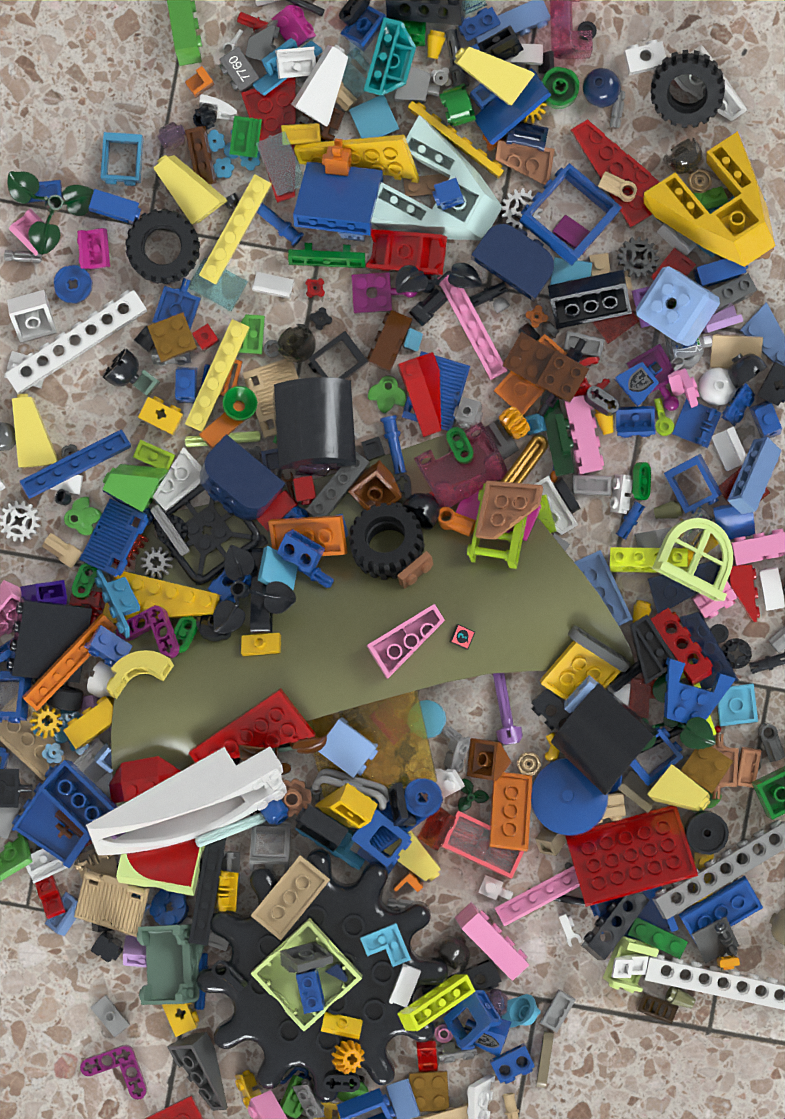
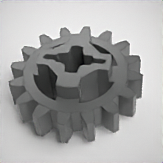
(643, 263)

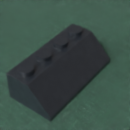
(589, 299)

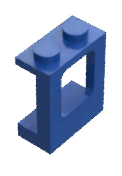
(363, 835)
(482, 1012)

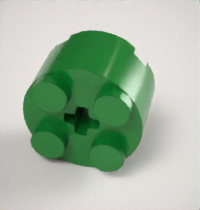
(561, 77)
(458, 105)

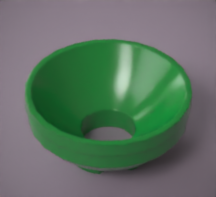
(241, 394)

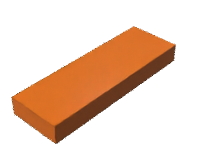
(221, 426)

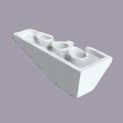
(732, 104)

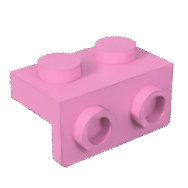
(21, 227)
(682, 383)

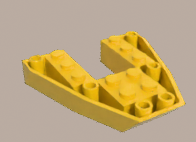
(734, 231)

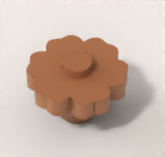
(296, 796)

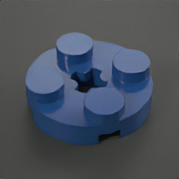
(62, 286)
(423, 808)
(159, 904)

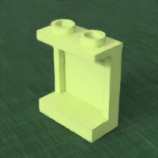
(628, 946)

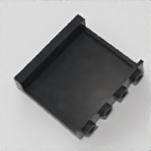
(44, 635)

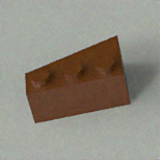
(389, 340)

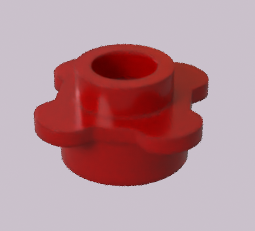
(319, 284)

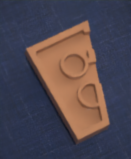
(526, 160)

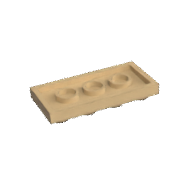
(290, 897)

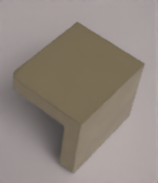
(550, 842)

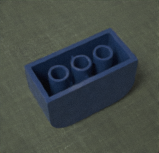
(515, 259)
(239, 480)

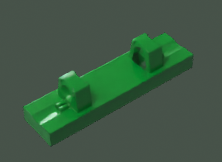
(326, 258)

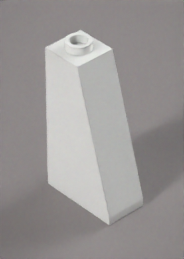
(322, 86)

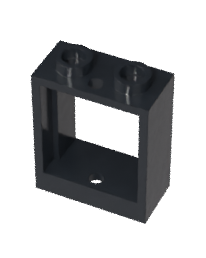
(350, 345)
(320, 827)

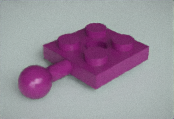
(382, 301)
(657, 354)

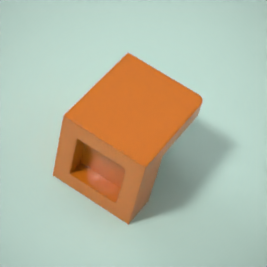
(199, 82)

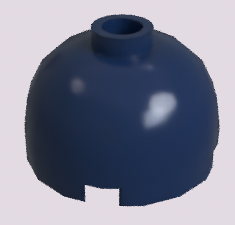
(601, 87)

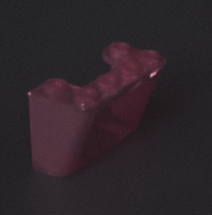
(563, 38)
(457, 481)

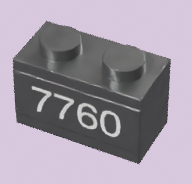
(239, 70)

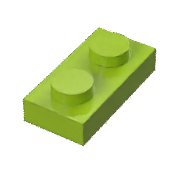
(153, 455)
(545, 514)

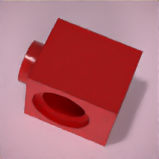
(205, 337)
(304, 490)

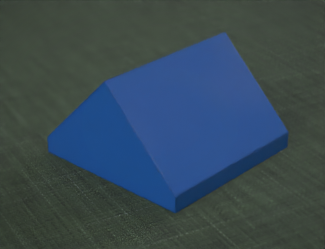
(365, 28)

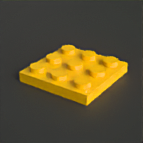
(574, 667)

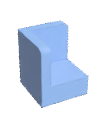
(103, 758)

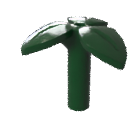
(465, 802)

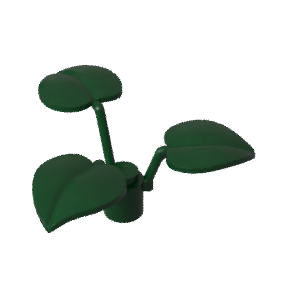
(43, 235)
(696, 733)

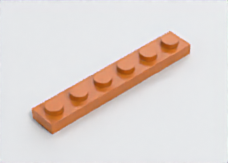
(64, 666)

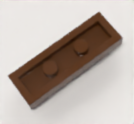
(201, 153)

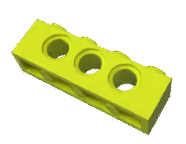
(643, 559)
(436, 1002)

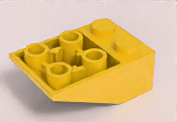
(348, 807)

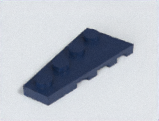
(669, 593)
(710, 648)

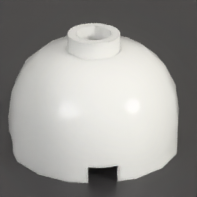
(716, 387)
(98, 683)

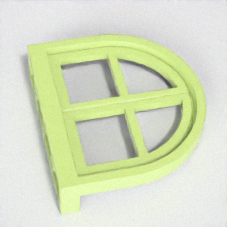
(687, 578)

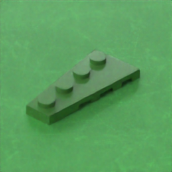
(14, 856)

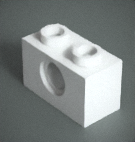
(636, 65)

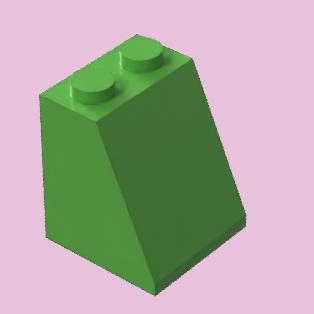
(134, 484)

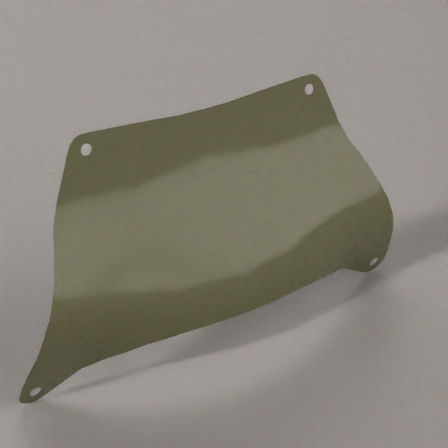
(324, 657)

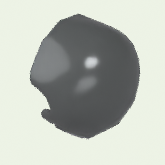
(7, 436)

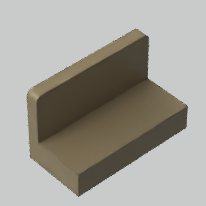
(637, 790)

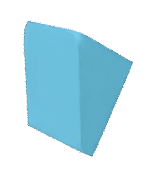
(413, 340)

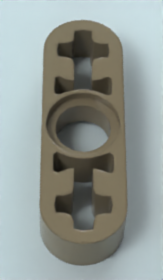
(544, 1061)

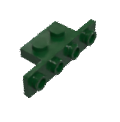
(558, 440)

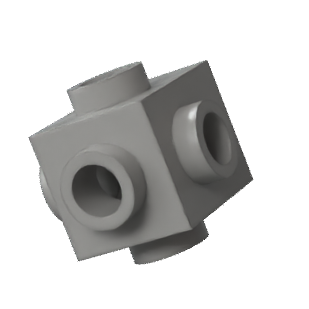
(468, 413)

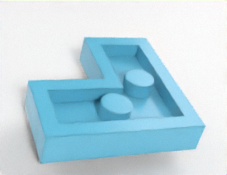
(389, 939)

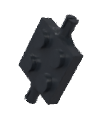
(11, 788)

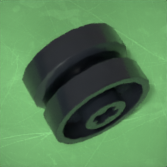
(698, 824)

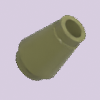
(669, 510)
(679, 997)

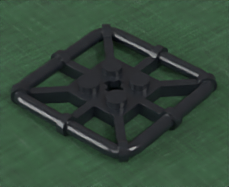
(204, 543)

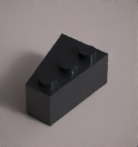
(649, 649)

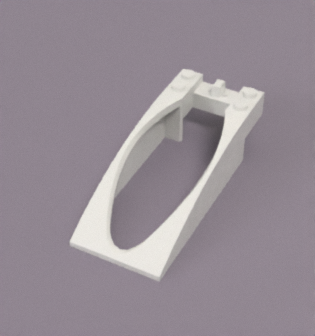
(191, 803)

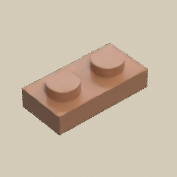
(415, 569)

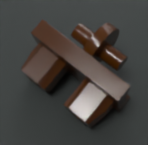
(68, 825)

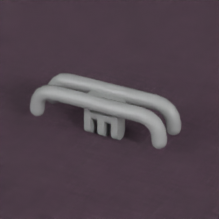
(326, 776)

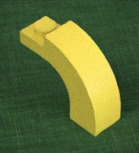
(135, 664)

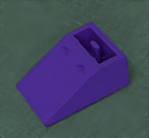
(46, 592)

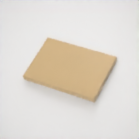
(727, 347)

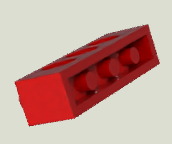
(693, 672)

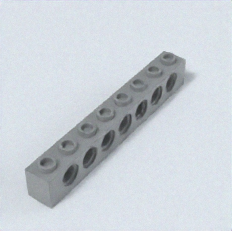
(718, 879)

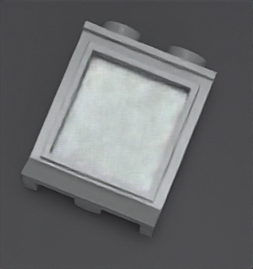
(270, 845)

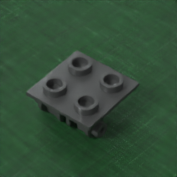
(716, 940)

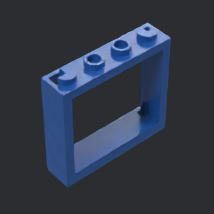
(591, 191)

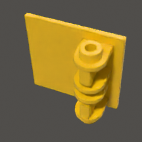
(227, 891)

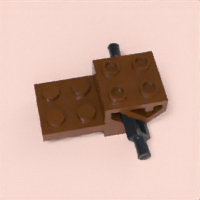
(548, 369)

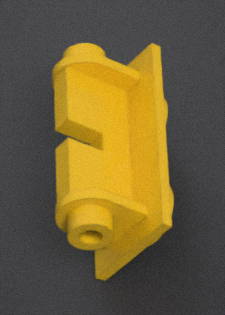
(245, 1083)

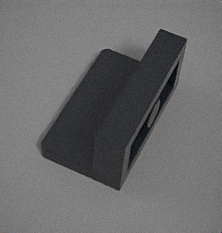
(400, 813)

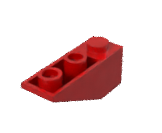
(742, 582)

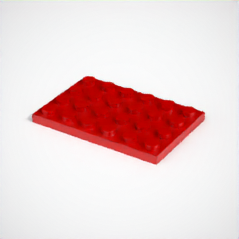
(631, 855)

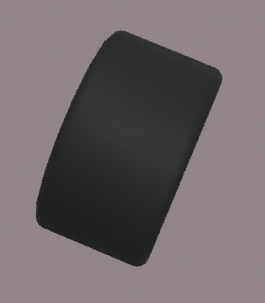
(66, 698)

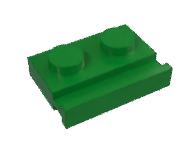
(245, 136)

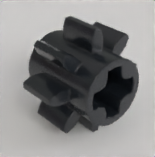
(204, 117)

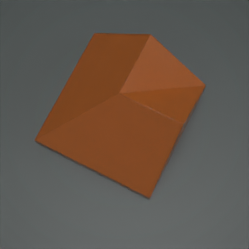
(487, 759)

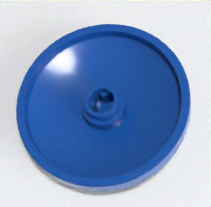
(567, 799)

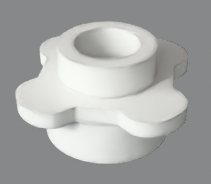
(444, 73)

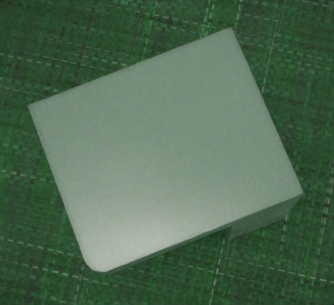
(146, 383)

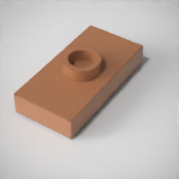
(748, 766)

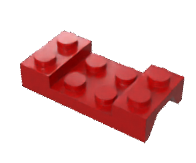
(399, 248)

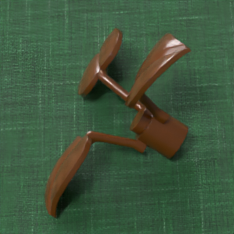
(303, 746)

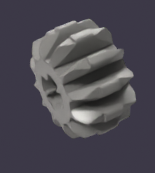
(151, 567)

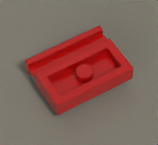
(677, 261)

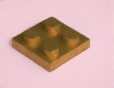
(172, 337)
(707, 767)
(430, 1090)

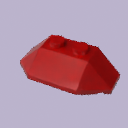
(139, 776)

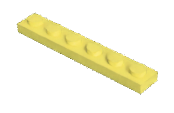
(235, 229)
(217, 375)

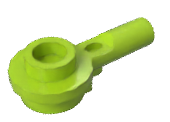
(664, 425)

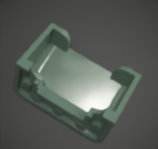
(170, 965)

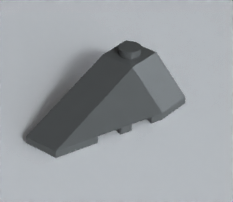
(200, 1061)

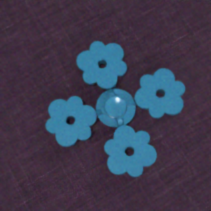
(226, 162)
(60, 737)

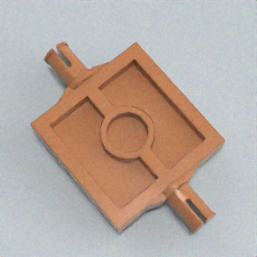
(730, 777)

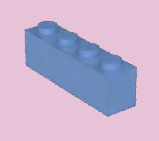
(521, 19)
(754, 475)

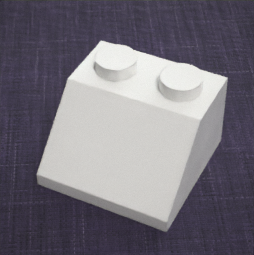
(31, 316)

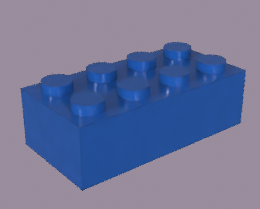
(76, 795)

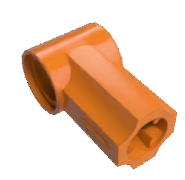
(457, 522)

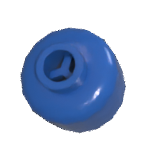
(275, 812)

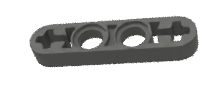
(599, 648)

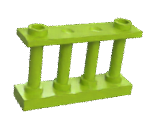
(514, 537)

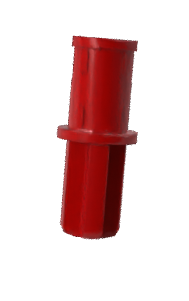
(250, 21)

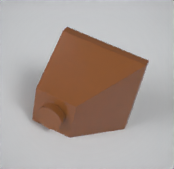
(375, 487)

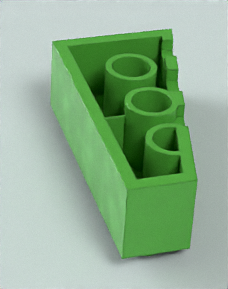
(184, 31)

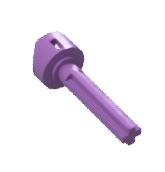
(505, 713)

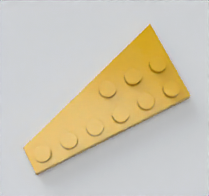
(380, 153)
(174, 598)

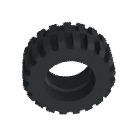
(687, 112)
(162, 220)
(381, 519)

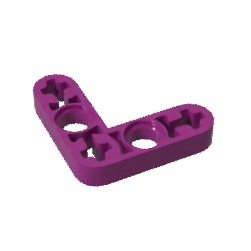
(154, 624)
(123, 1063)

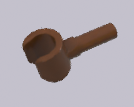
(289, 484)

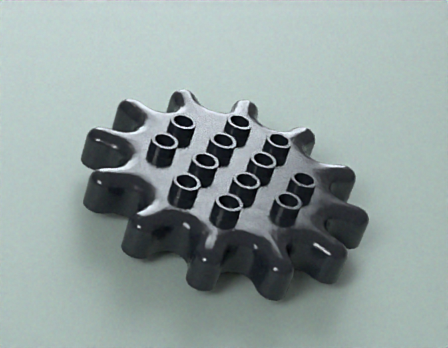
(344, 916)

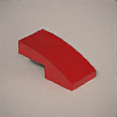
(278, 509)
(50, 897)
(427, 1056)

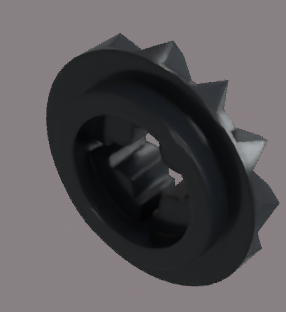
(180, 527)
(743, 646)

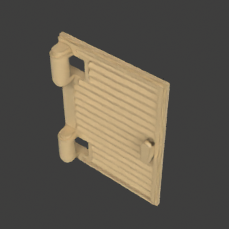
(268, 376)
(111, 903)

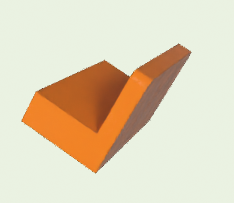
(412, 879)

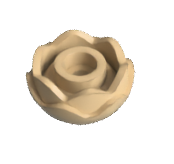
(705, 178)
(530, 769)

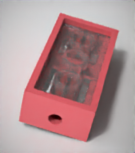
(471, 841)

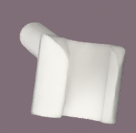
(234, 40)

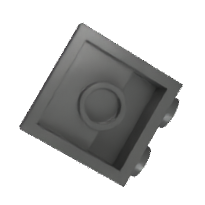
(305, 957)

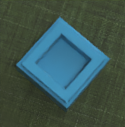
(536, 424)

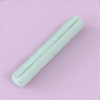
(229, 830)

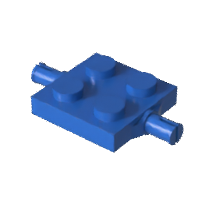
(177, 301)

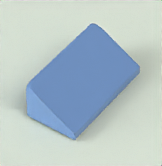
(61, 923)
(403, 1099)

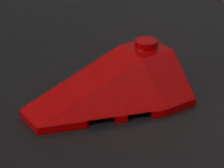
(422, 385)

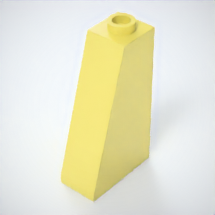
(495, 74)
(188, 189)
(32, 438)
(416, 858)

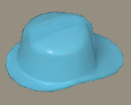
(522, 1011)

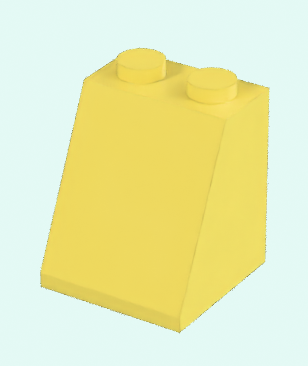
(679, 791)

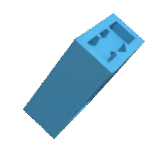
(121, 138)

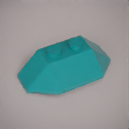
(390, 59)

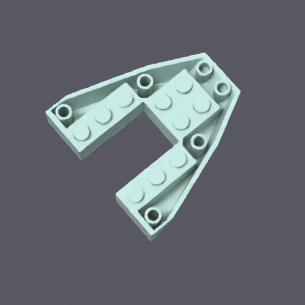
(462, 222)

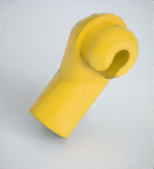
(553, 752)

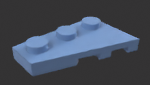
(766, 326)

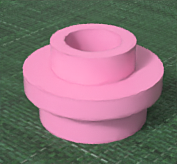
(439, 1028)

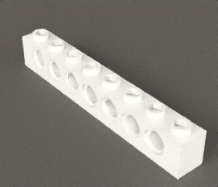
(22, 383)
(692, 982)

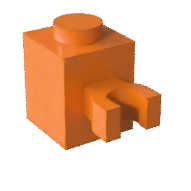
(337, 159)

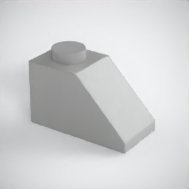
(652, 539)

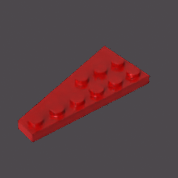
(274, 110)
(264, 725)

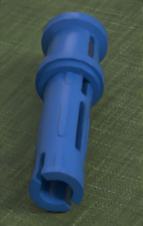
(284, 228)
(392, 435)

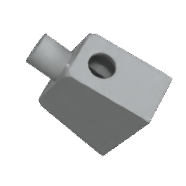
(417, 87)

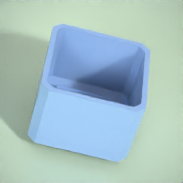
(692, 311)

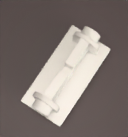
(621, 484)

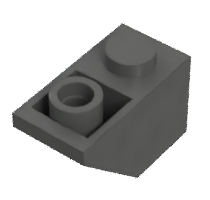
(261, 41)

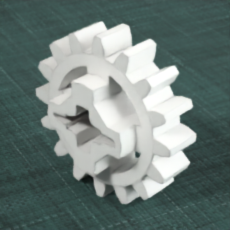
(513, 211)
(24, 528)

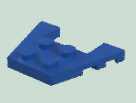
(688, 701)

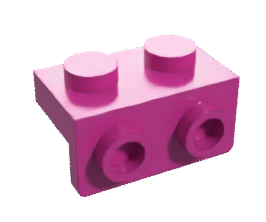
(294, 25)
(93, 249)

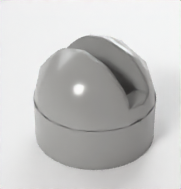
(500, 304)

